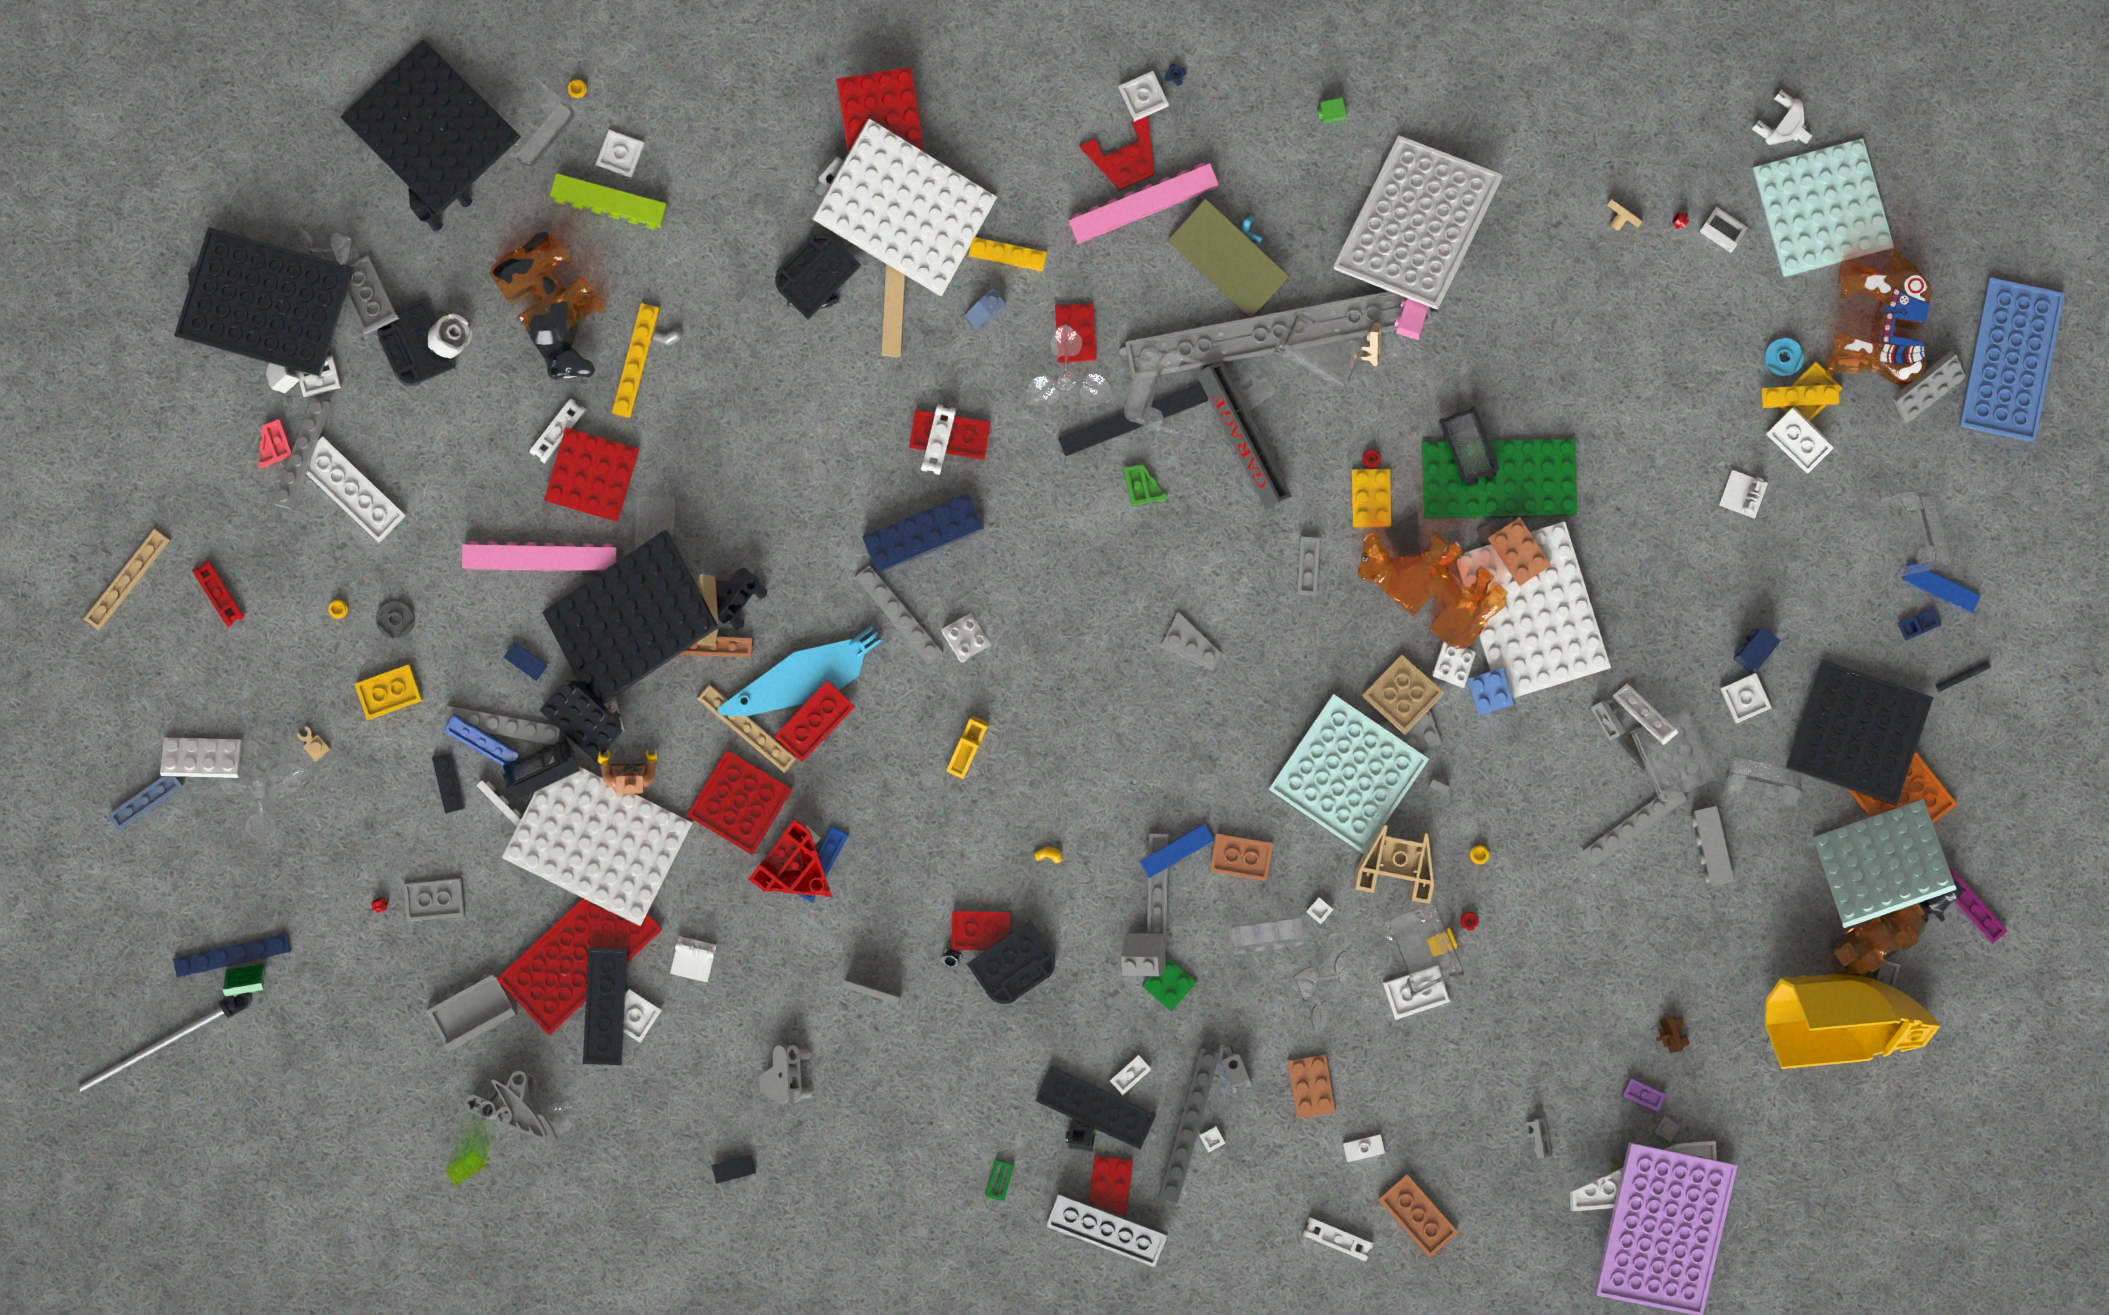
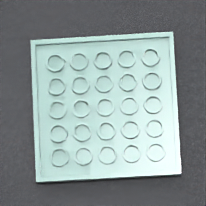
(1823, 207)
(1348, 773)
(1884, 863)

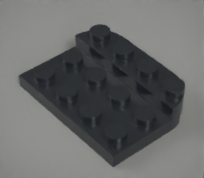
(815, 274)
(407, 345)
(583, 718)
(1014, 964)

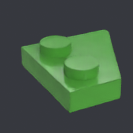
(1141, 486)

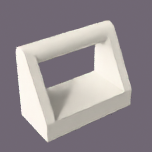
(1719, 237)

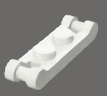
(553, 434)
(938, 439)
(1337, 1239)

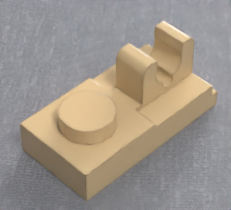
(1374, 347)

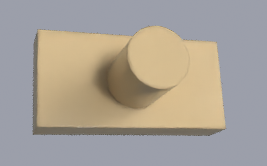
(1622, 216)

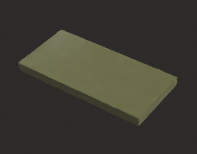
(1228, 258)

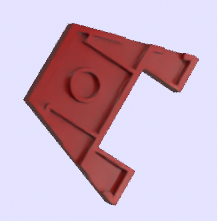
(1127, 164)

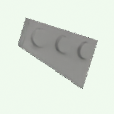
(1190, 643)

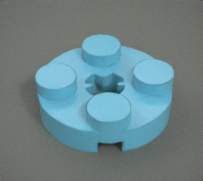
(1793, 352)

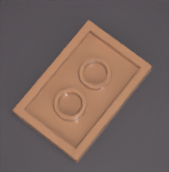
(1519, 551)
(1241, 857)
(1311, 1086)

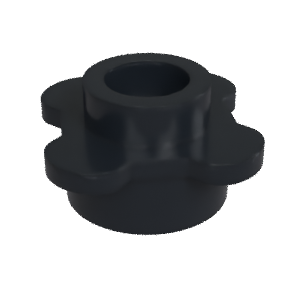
(951, 958)

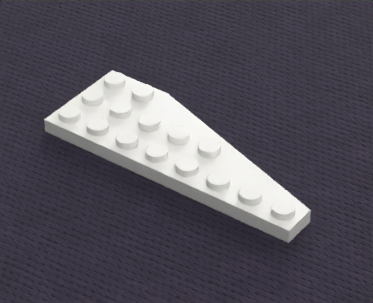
(1603, 1191)

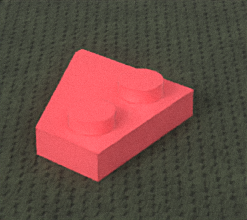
(274, 444)

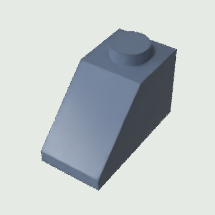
(985, 309)

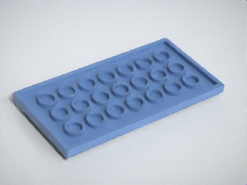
(2012, 359)

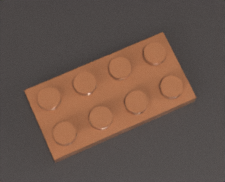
(1418, 1216)

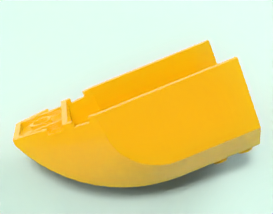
(1842, 1020)

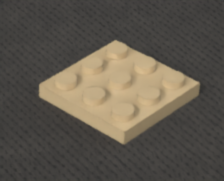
(1403, 694)

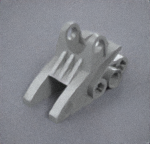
(516, 1105)

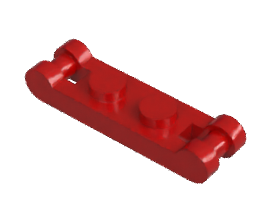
(217, 593)

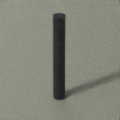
(1963, 676)

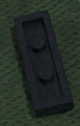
(448, 783)

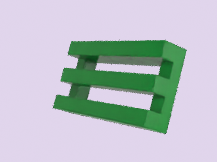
(1004, 1164)

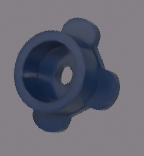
(1180, 73)

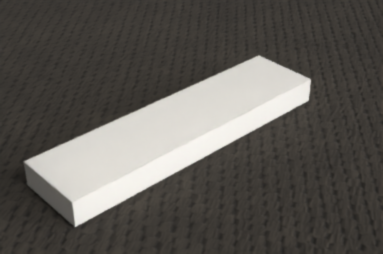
(1645, 714)

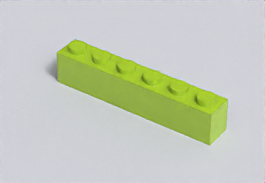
(609, 201)

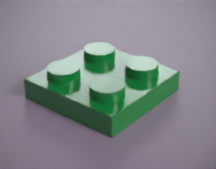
(244, 980)
(1170, 986)

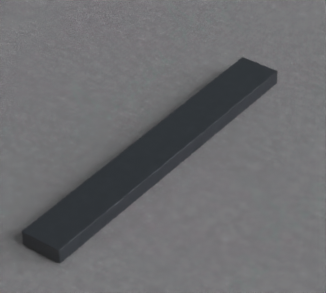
(1120, 424)

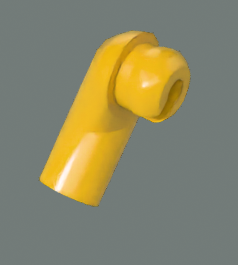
(1049, 852)

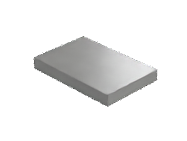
(434, 899)
(871, 991)

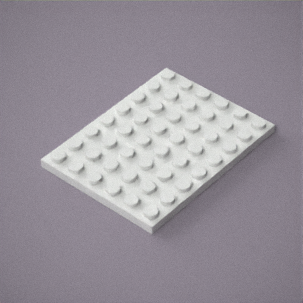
(904, 207)
(1418, 222)
(1547, 623)
(598, 843)

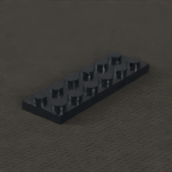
(605, 1006)
(1095, 1107)

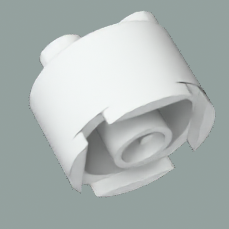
(449, 335)

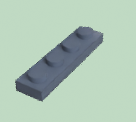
(144, 801)

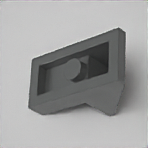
(1492, 528)

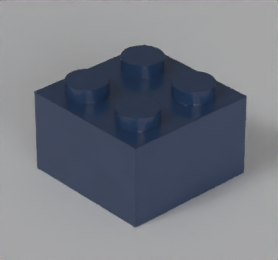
(1757, 649)

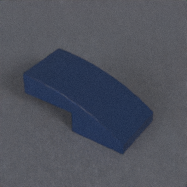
(1919, 624)
(525, 661)

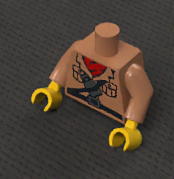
(628, 777)

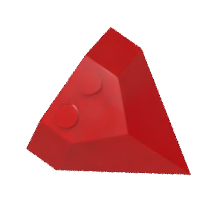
(792, 865)

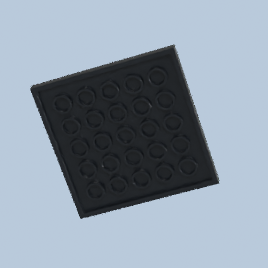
(1859, 732)

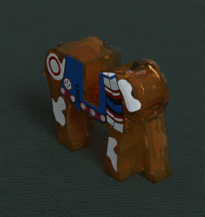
(1903, 303)

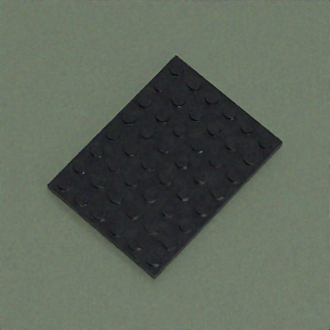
(430, 127)
(264, 302)
(630, 618)

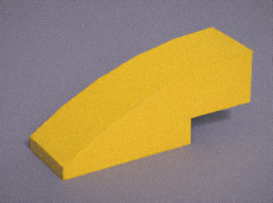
(967, 747)

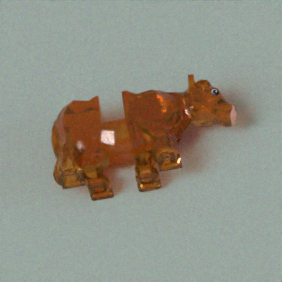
(1415, 578)

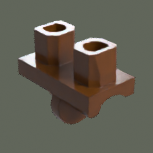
(1670, 1034)

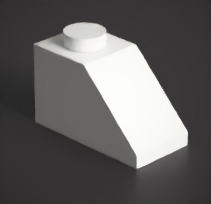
(281, 378)

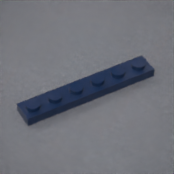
(232, 955)

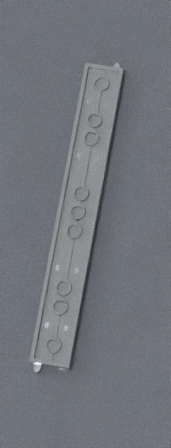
(1261, 334)

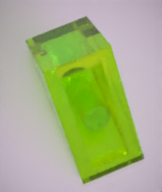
(466, 1167)

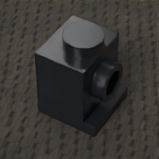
(1086, 1133)

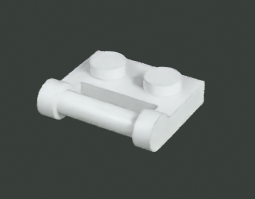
(315, 385)

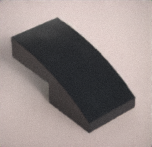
(733, 1169)

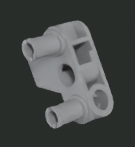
(777, 1081)

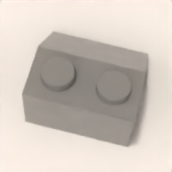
(1143, 954)

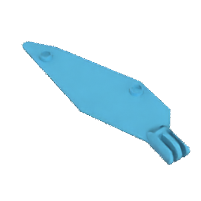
(801, 676)

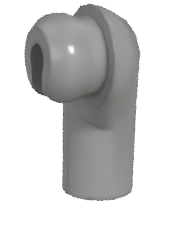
(669, 338)

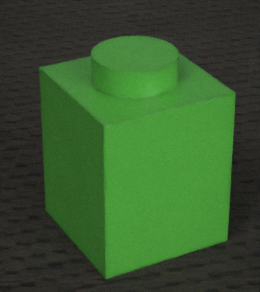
(1332, 110)

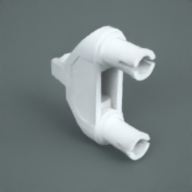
(1790, 127)

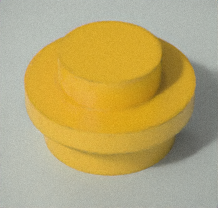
(577, 88)
(338, 609)
(1479, 854)

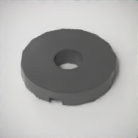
(401, 629)

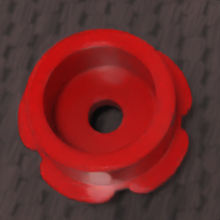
(1680, 220)
(1376, 458)
(379, 905)
(1474, 921)

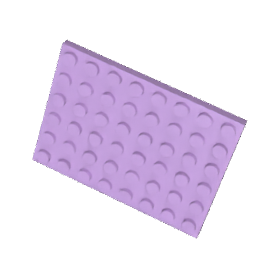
(1665, 1229)

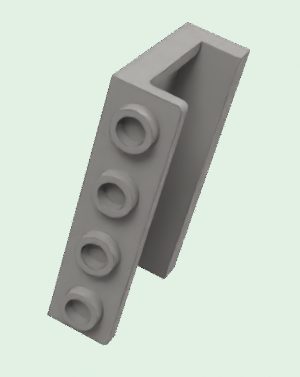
(471, 1011)

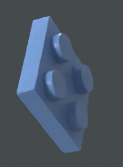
(1491, 691)

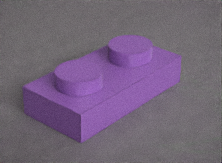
(1644, 1095)

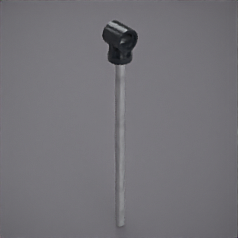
(227, 1006)

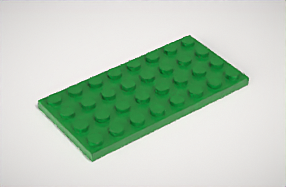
(1531, 481)

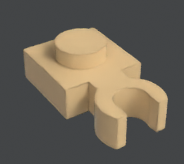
(315, 745)

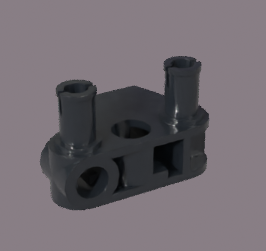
(425, 214)
(740, 589)

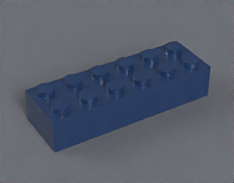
(922, 533)

